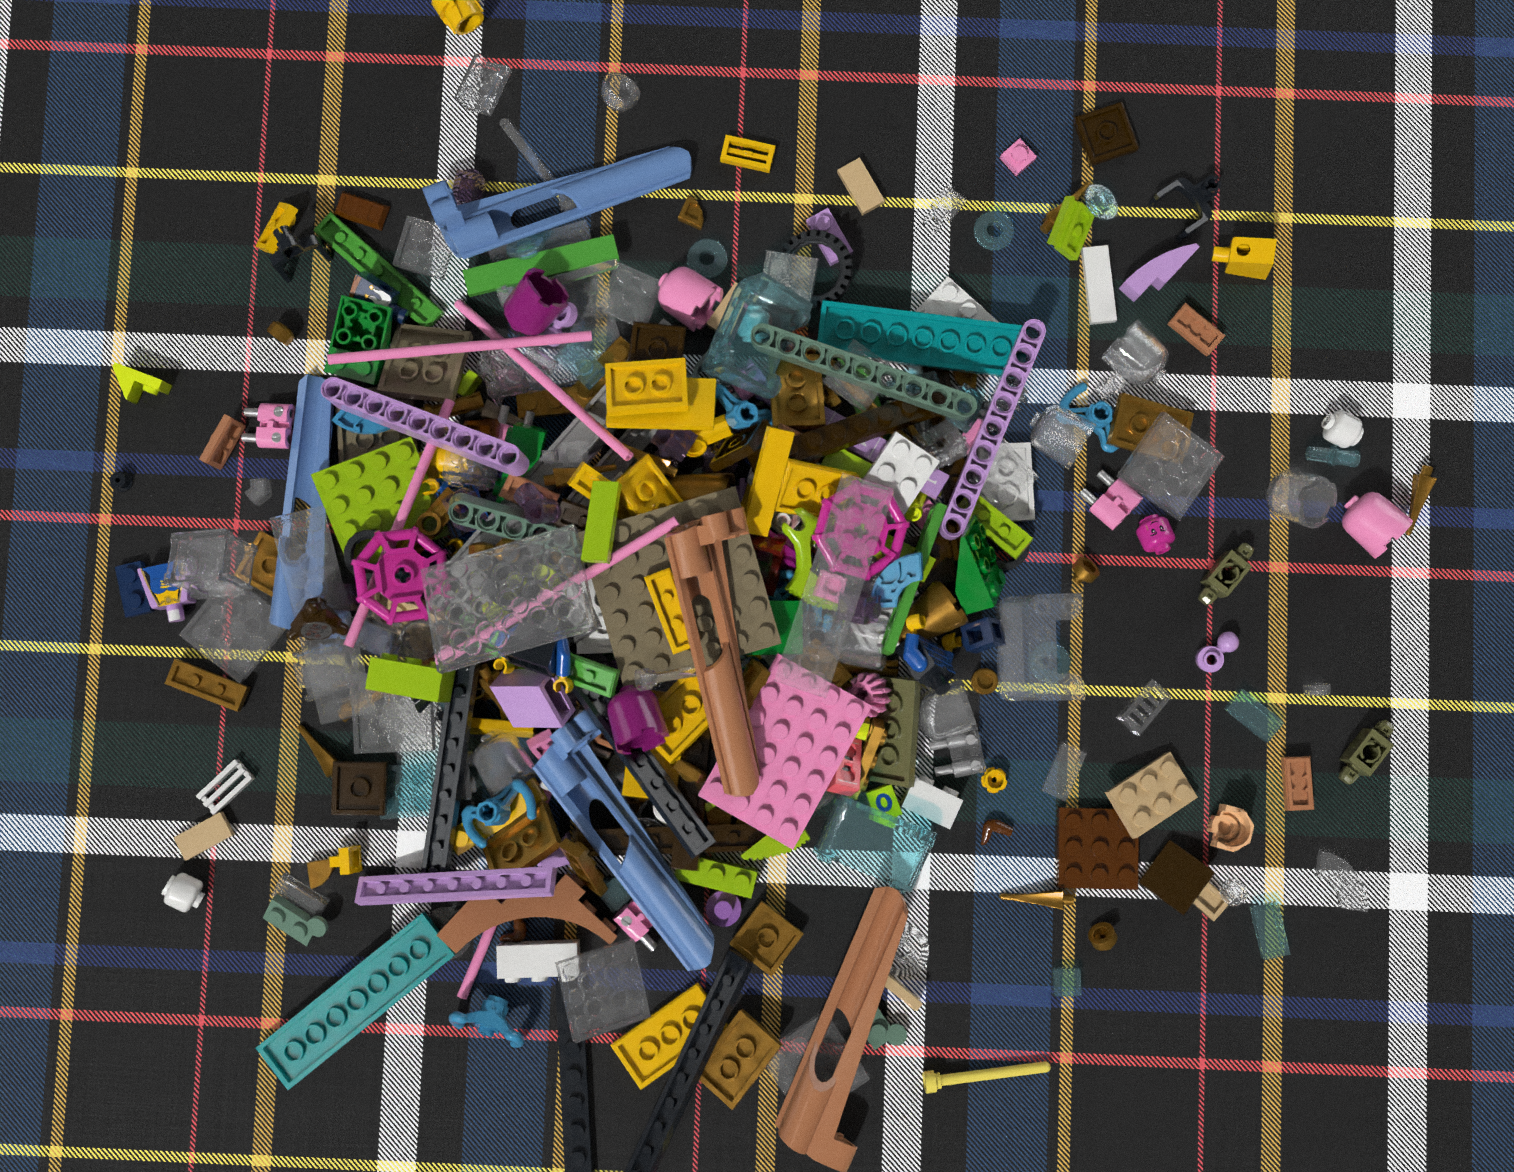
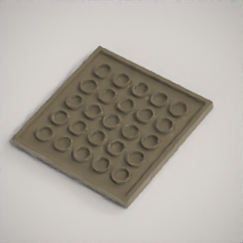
(630, 611)

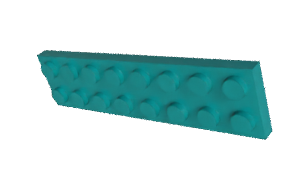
(920, 337)
(355, 1001)

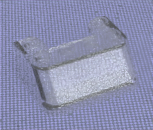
(1030, 654)

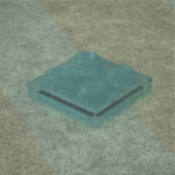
(409, 790)

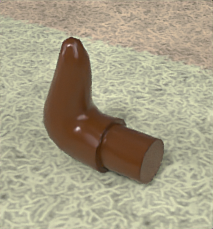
(994, 825)
(519, 933)

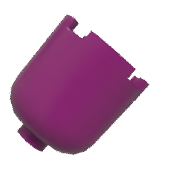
(535, 303)
(636, 720)

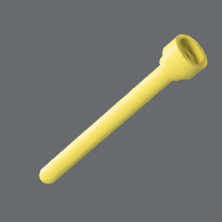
(934, 1081)

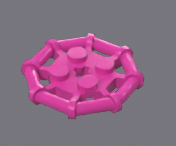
(891, 555)
(389, 566)

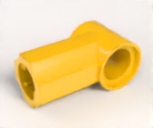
(706, 437)

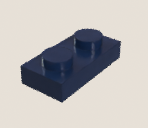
(132, 590)

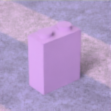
(531, 700)

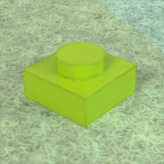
(468, 383)

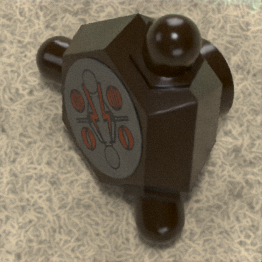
(316, 621)

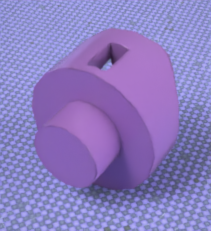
(723, 908)

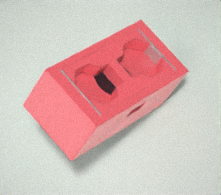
(847, 777)

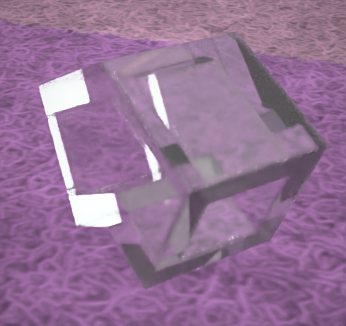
(1111, 387)
(259, 491)

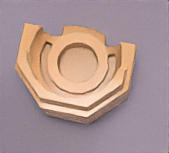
(1230, 828)

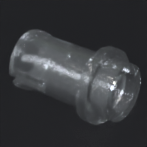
(541, 359)

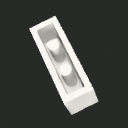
(533, 958)

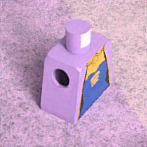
(162, 596)

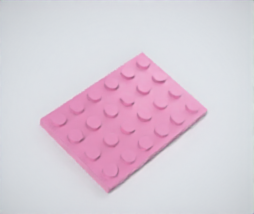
(798, 753)

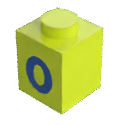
(884, 799)

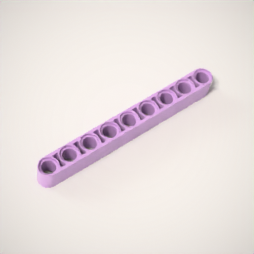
(346, 395)
(998, 418)

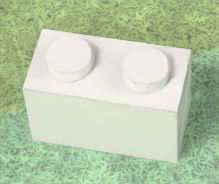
(931, 802)

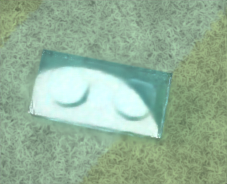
(580, 364)
(964, 407)

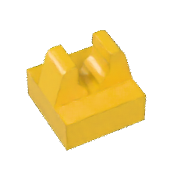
(348, 860)

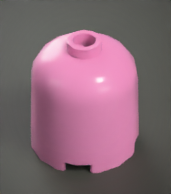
(688, 297)
(1374, 521)

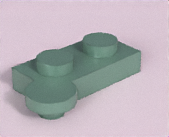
(294, 920)
(882, 1032)

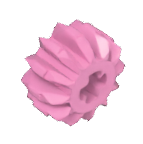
(871, 690)

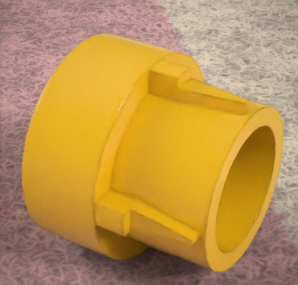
(460, 15)

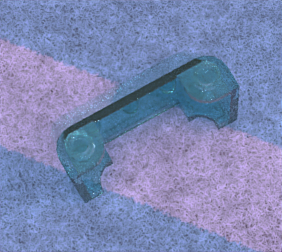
(731, 353)
(874, 842)

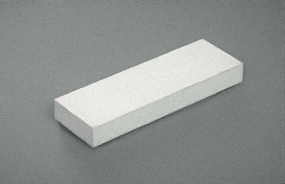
(1098, 285)

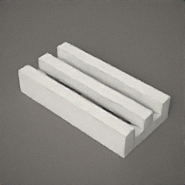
(208, 801)

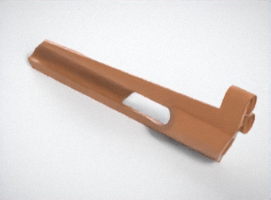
(700, 569)
(815, 1107)

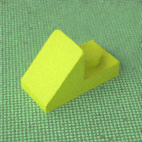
(135, 382)

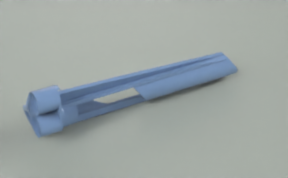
(487, 222)
(307, 456)
(578, 777)

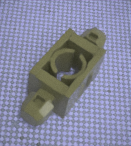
(1235, 559)
(1378, 748)

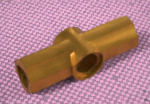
(437, 511)

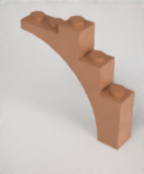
(482, 915)

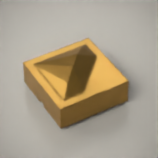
(689, 772)

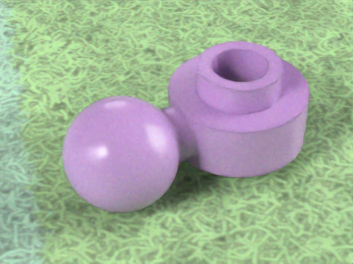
(565, 320)
(1226, 642)

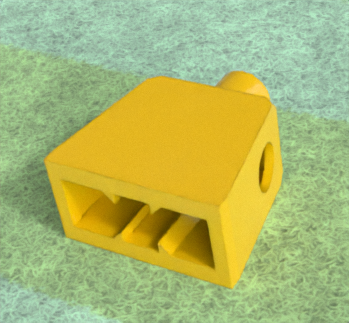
(1247, 256)

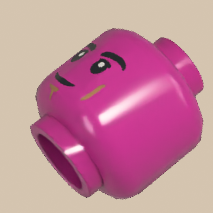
(1155, 534)

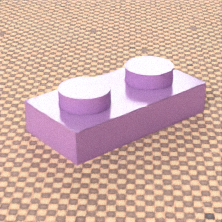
(825, 221)

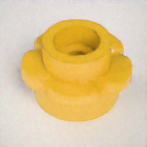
(994, 787)

